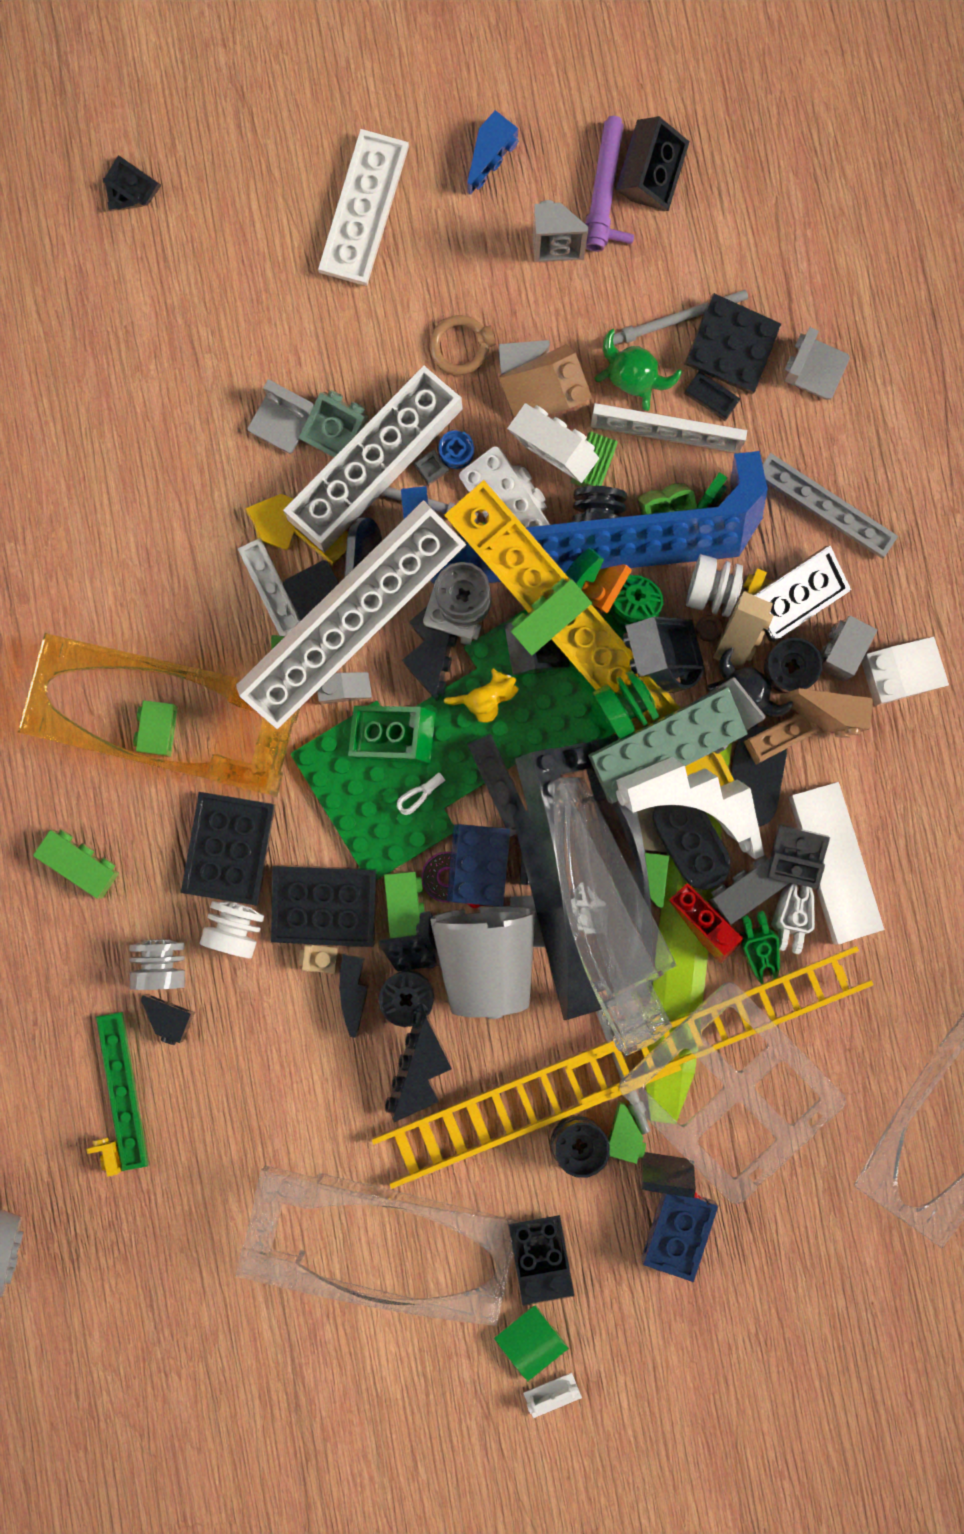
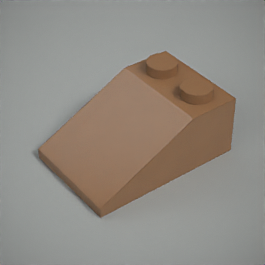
(548, 381)
(832, 711)

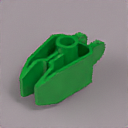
(760, 947)

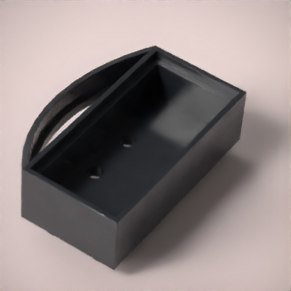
(665, 651)

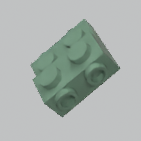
(333, 423)

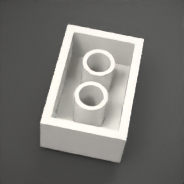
(554, 442)

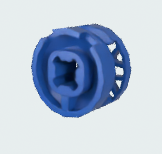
(456, 449)

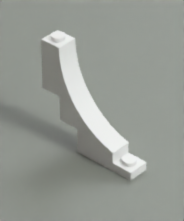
(669, 785)

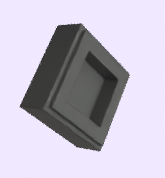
(431, 467)

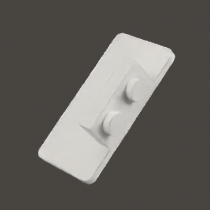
(510, 484)

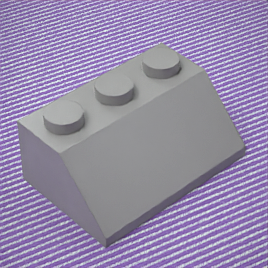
(557, 233)

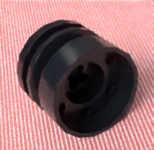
(598, 503)
(805, 658)
(406, 983)
(592, 1153)

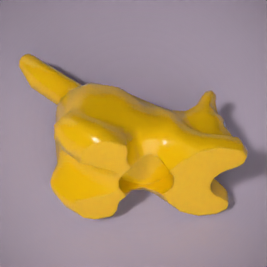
(484, 700)

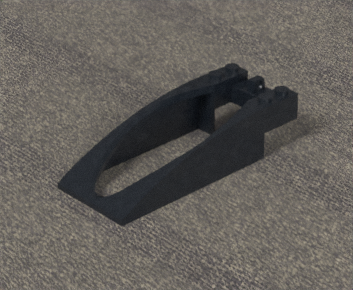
(538, 847)

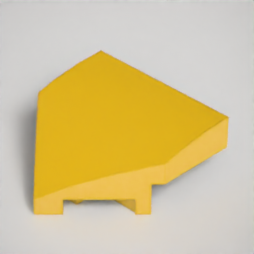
(271, 521)

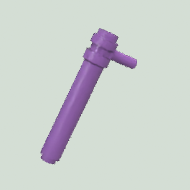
(598, 219)

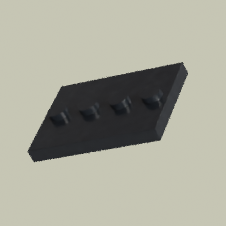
(228, 848)
(323, 905)

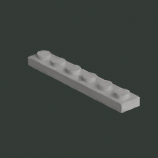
(828, 506)

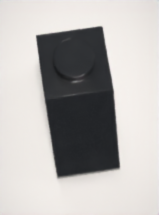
(167, 1019)

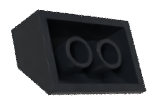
(653, 163)

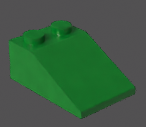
(392, 733)

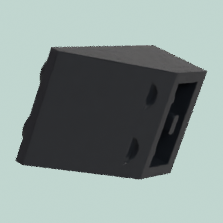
(541, 1260)

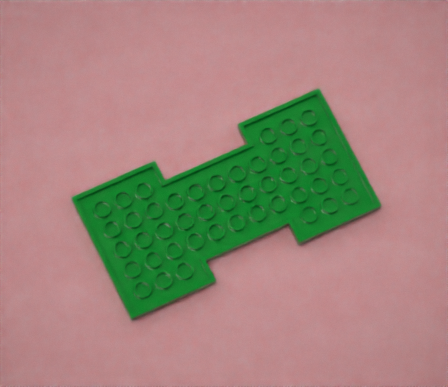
(363, 793)

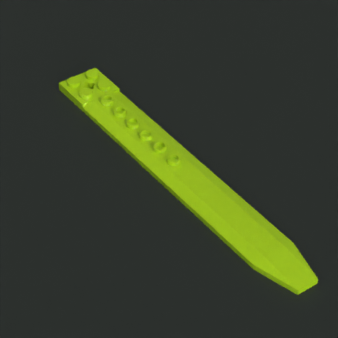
(683, 986)

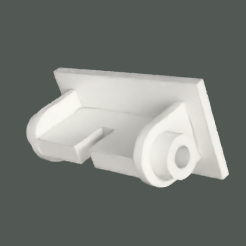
(552, 1395)

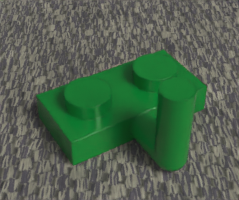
(714, 492)

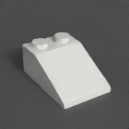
(904, 671)

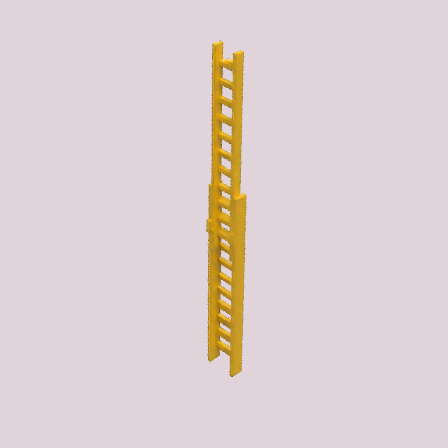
(606, 1093)

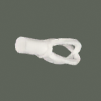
(426, 788)

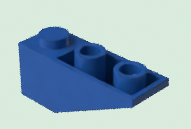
(493, 141)

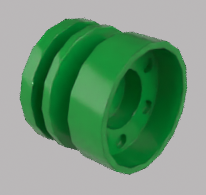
(635, 602)
(626, 704)

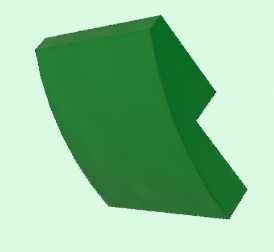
(531, 1343)

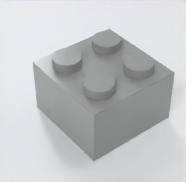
(847, 647)

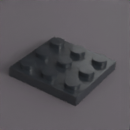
(732, 343)

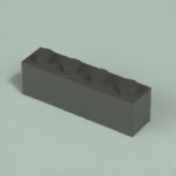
(745, 892)

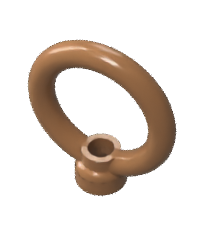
(485, 339)

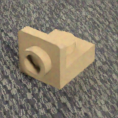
(318, 958)

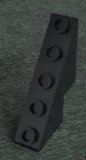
(431, 657)
(421, 1061)

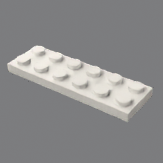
(363, 207)

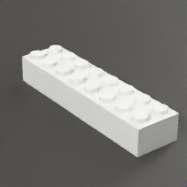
(373, 458)

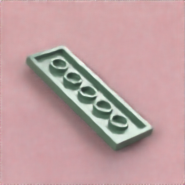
(682, 735)

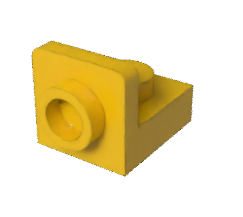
(110, 1158)

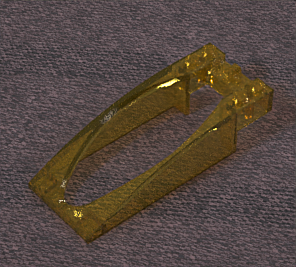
(66, 655)

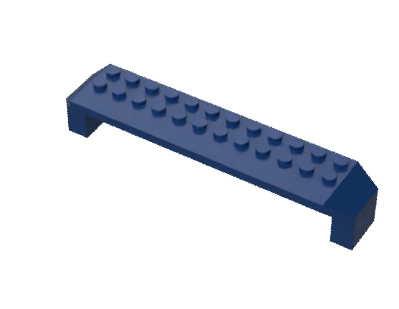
(646, 538)

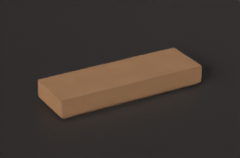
(780, 737)

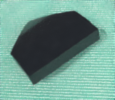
(128, 186)

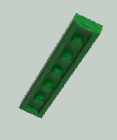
(122, 1091)

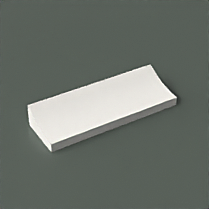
(668, 428)
(845, 886)

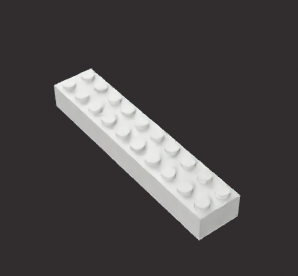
(350, 615)

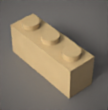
(745, 629)

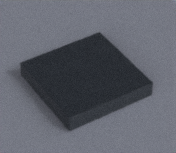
(667, 1175)

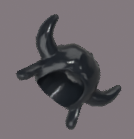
(754, 683)

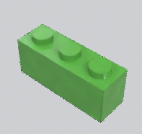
(549, 615)
(77, 863)
(403, 903)

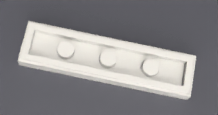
(269, 586)

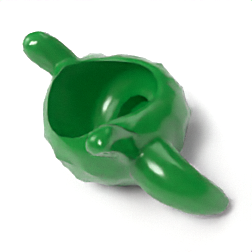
(634, 371)

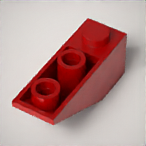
(706, 923)

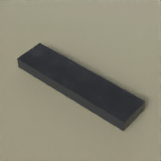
(497, 779)

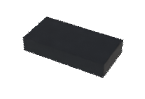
(712, 396)

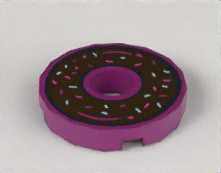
(431, 873)

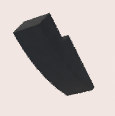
(352, 992)

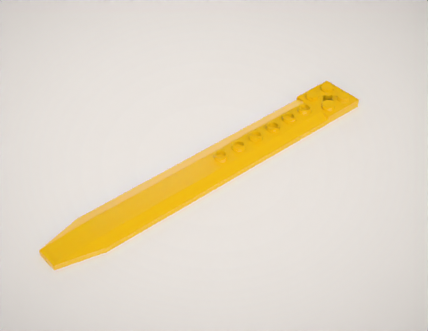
(530, 574)

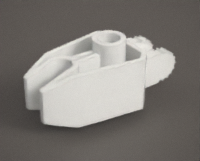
(794, 916)

